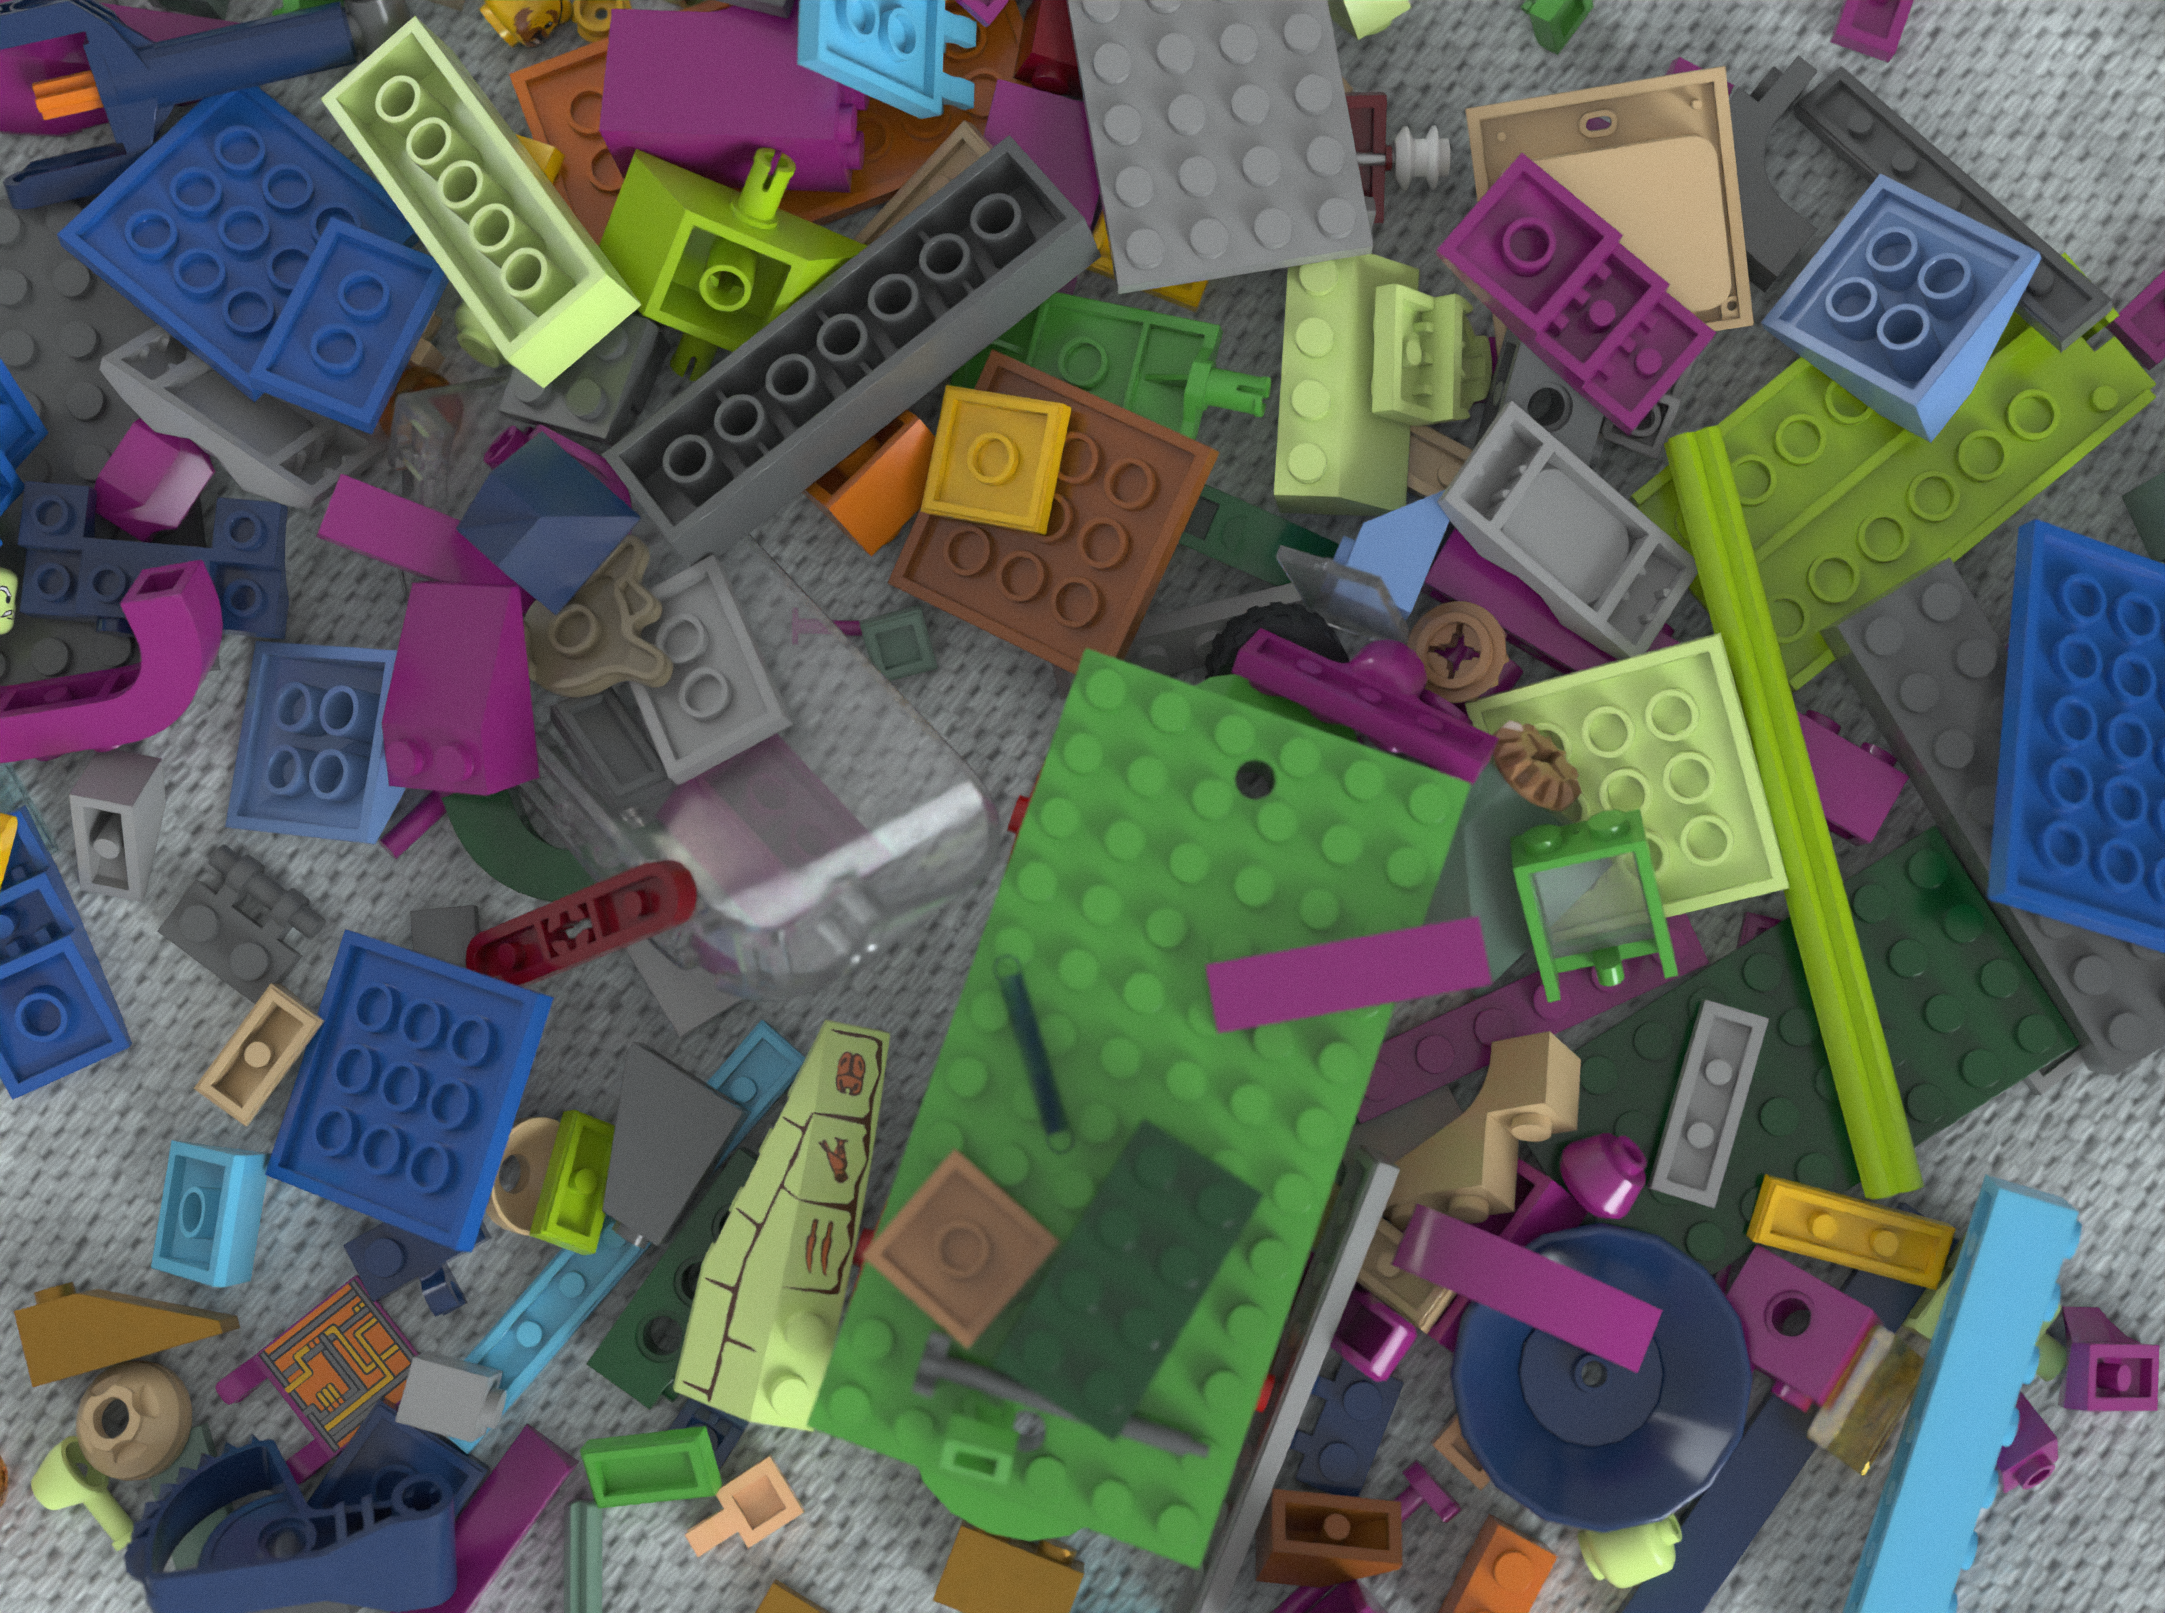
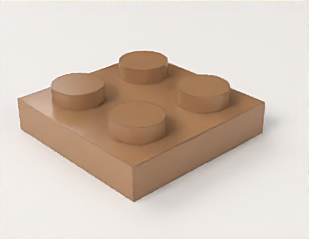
(961, 1248)

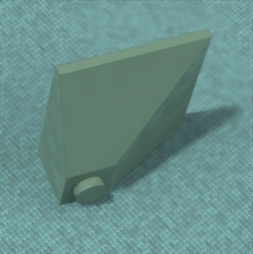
(1480, 872)

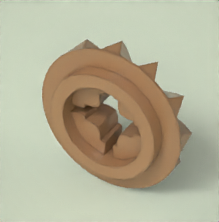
(1441, 630)
(1535, 767)

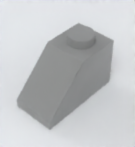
(118, 822)

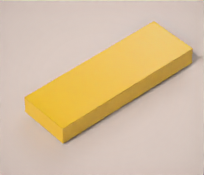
(1850, 1232)

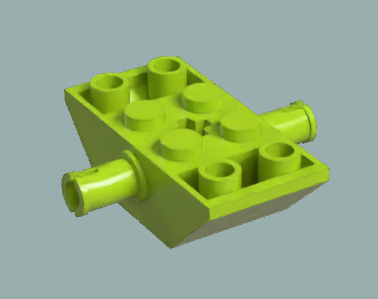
(713, 255)

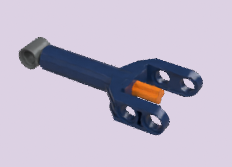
(145, 78)

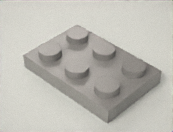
(719, 684)

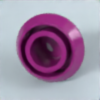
(1604, 1173)

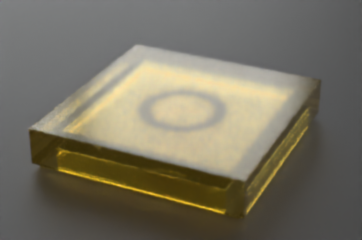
(1868, 1400)

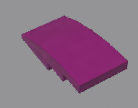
(1574, 293)

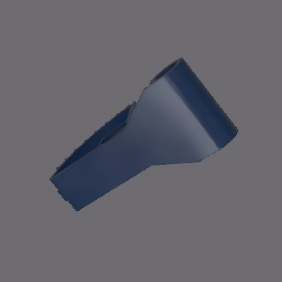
(286, 1553)

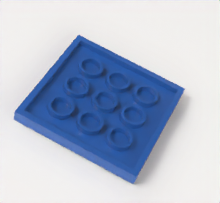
(223, 223)
(409, 1089)

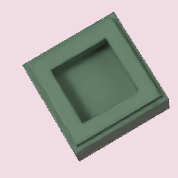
(899, 643)

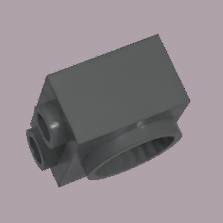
(1569, 417)

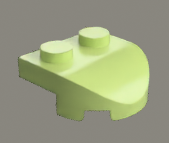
(1426, 357)

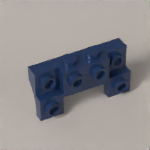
(86, 577)

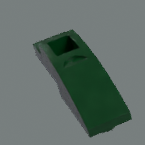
(1248, 536)

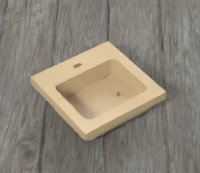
(1653, 174)

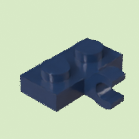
(394, 1258)

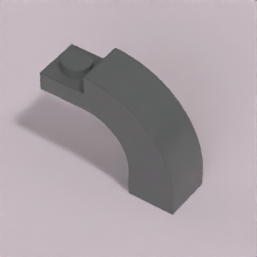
(1770, 226)

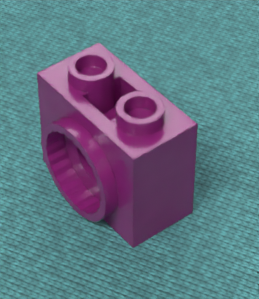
(1805, 1364)

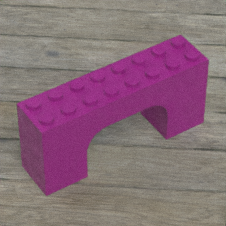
(718, 90)

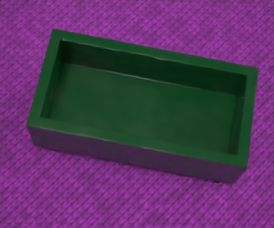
(1127, 1280)

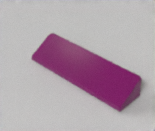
(503, 1515)

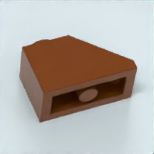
(1326, 1538)

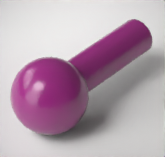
(414, 824)

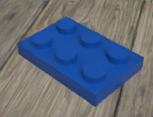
(349, 326)

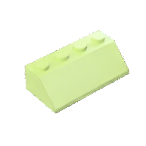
(1329, 442)

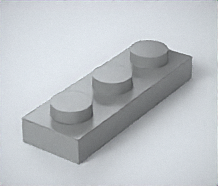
(1708, 1103)

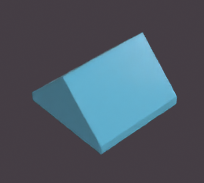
(210, 1213)

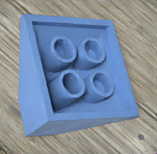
(1904, 304)
(314, 744)

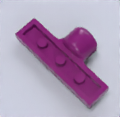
(1372, 695)

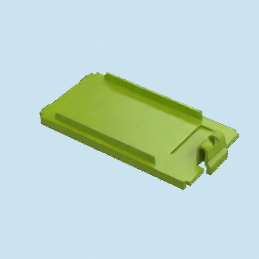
(1859, 503)

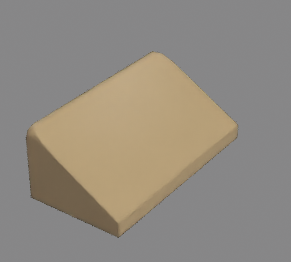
(259, 1053)

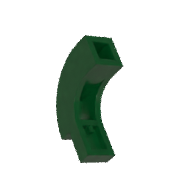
(510, 849)

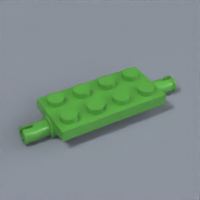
(1129, 357)

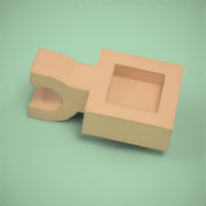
(752, 1505)

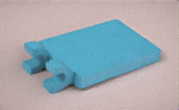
(888, 50)

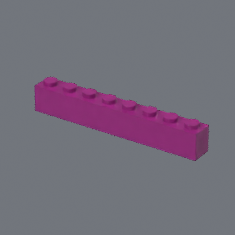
(1852, 781)

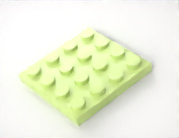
(1668, 741)

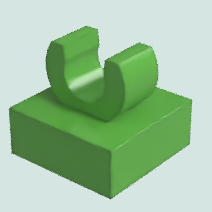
(1556, 20)
(978, 1446)

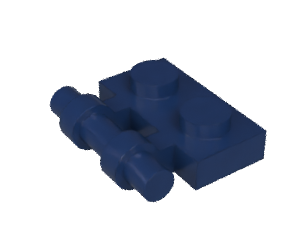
(1346, 1430)

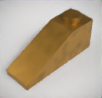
(99, 1328)

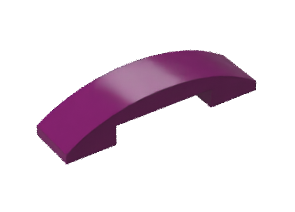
(1526, 1287)

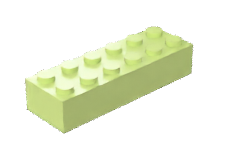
(480, 203)

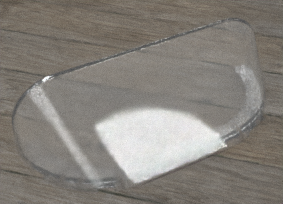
(797, 846)

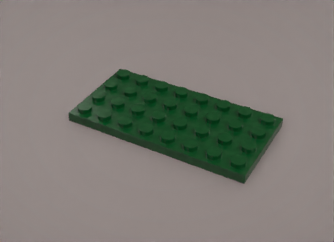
(1954, 1015)

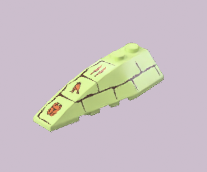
(787, 1250)

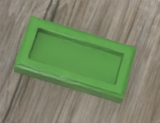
(651, 1467)

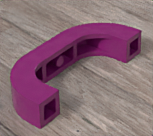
(179, 637)

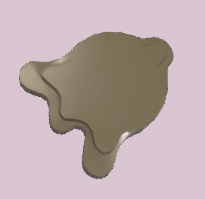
(599, 631)

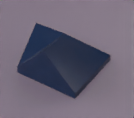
(546, 521)

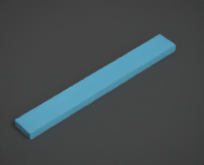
(577, 1283)

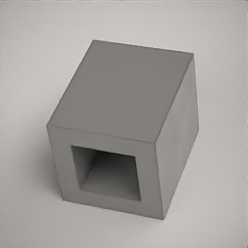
(451, 1397)

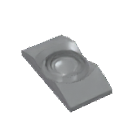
(262, 444)
(1567, 535)

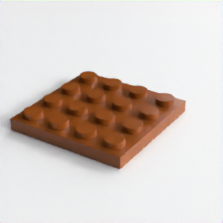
(1107, 541)

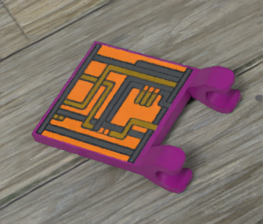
(329, 1371)

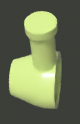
(61, 1484)

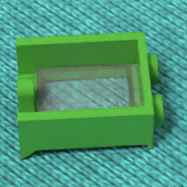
(1591, 897)

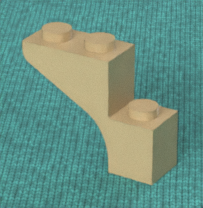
(1472, 1161)

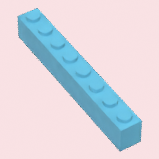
(1965, 1401)

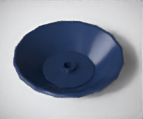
(1632, 1440)

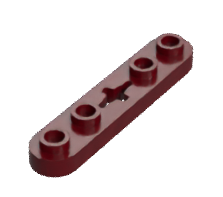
(621, 912)

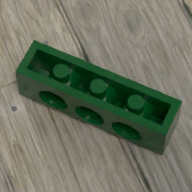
(628, 1351)

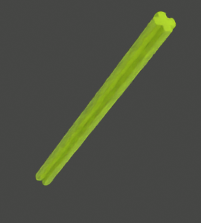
(1816, 889)

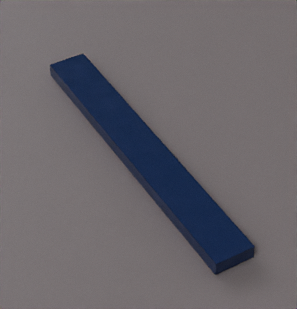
(1756, 1475)

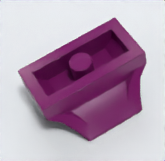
(151, 481)
(2106, 1366)

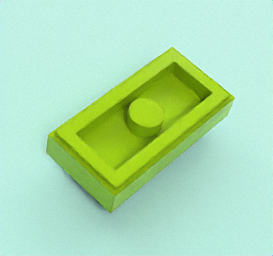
(575, 1184)

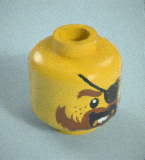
(527, 20)

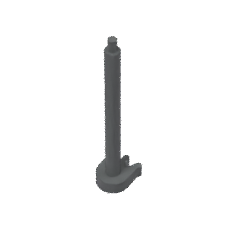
(937, 1364)

